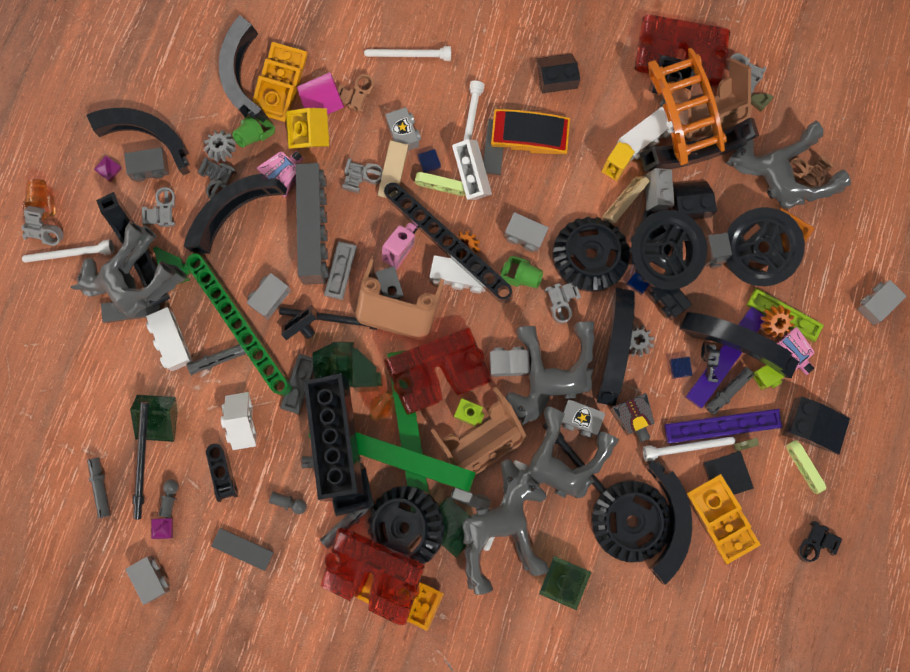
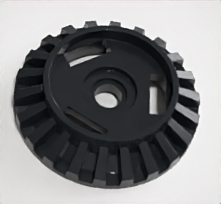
(771, 224)
(677, 228)
(596, 274)
(426, 522)
(623, 542)

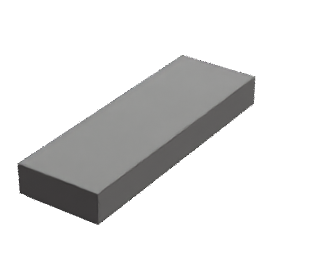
(340, 270)

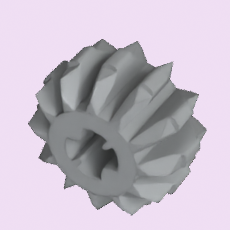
(216, 141)
(645, 341)

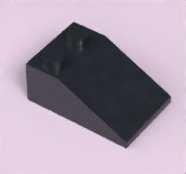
(816, 425)

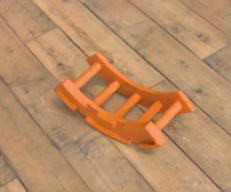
(672, 109)

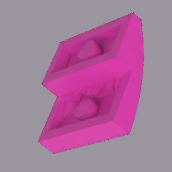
(321, 94)

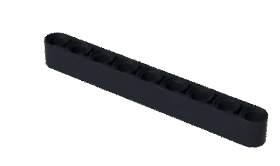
(441, 236)

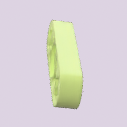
(440, 183)
(806, 467)

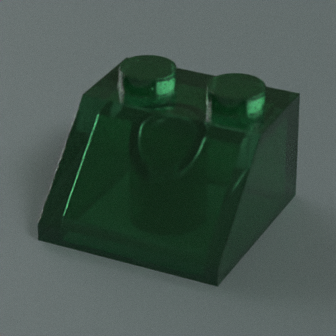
(365, 374)
(161, 417)
(453, 520)
(565, 583)

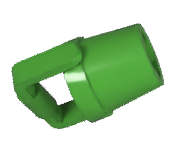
(251, 131)
(526, 274)

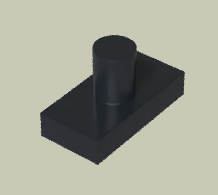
(300, 323)

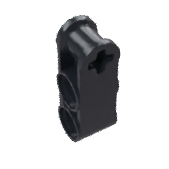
(221, 483)

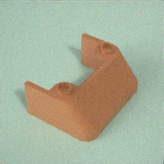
(732, 101)
(396, 315)
(488, 441)

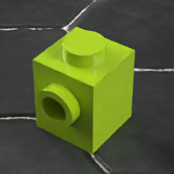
(767, 377)
(469, 413)

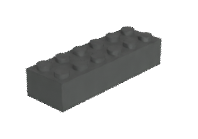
(310, 224)

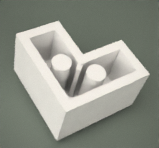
(238, 421)

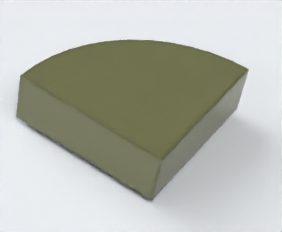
(760, 101)
(746, 444)

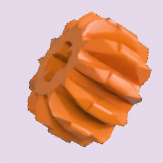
(469, 240)
(782, 324)

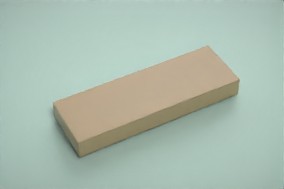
(393, 166)
(625, 199)

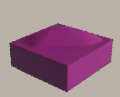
(108, 168)
(162, 528)

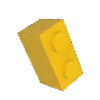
(618, 160)

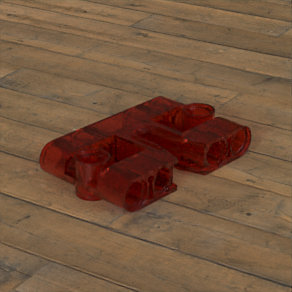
(670, 34)
(419, 364)
(390, 570)

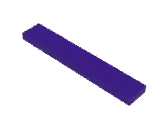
(728, 356)
(723, 426)

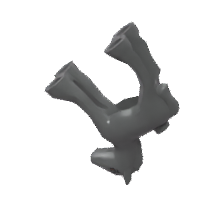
(779, 172)
(118, 282)
(552, 381)
(554, 472)
(502, 522)

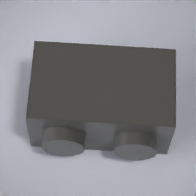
(146, 164)
(717, 250)

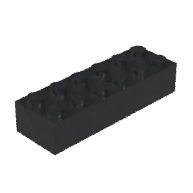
(333, 438)

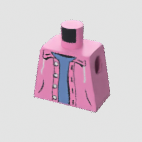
(282, 168)
(399, 245)
(800, 349)

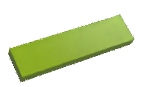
(808, 327)

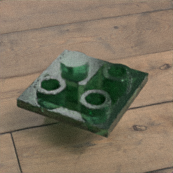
(334, 360)

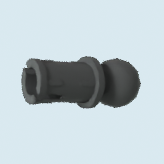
(170, 488)
(298, 506)

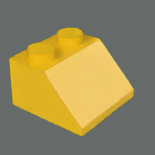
(307, 128)

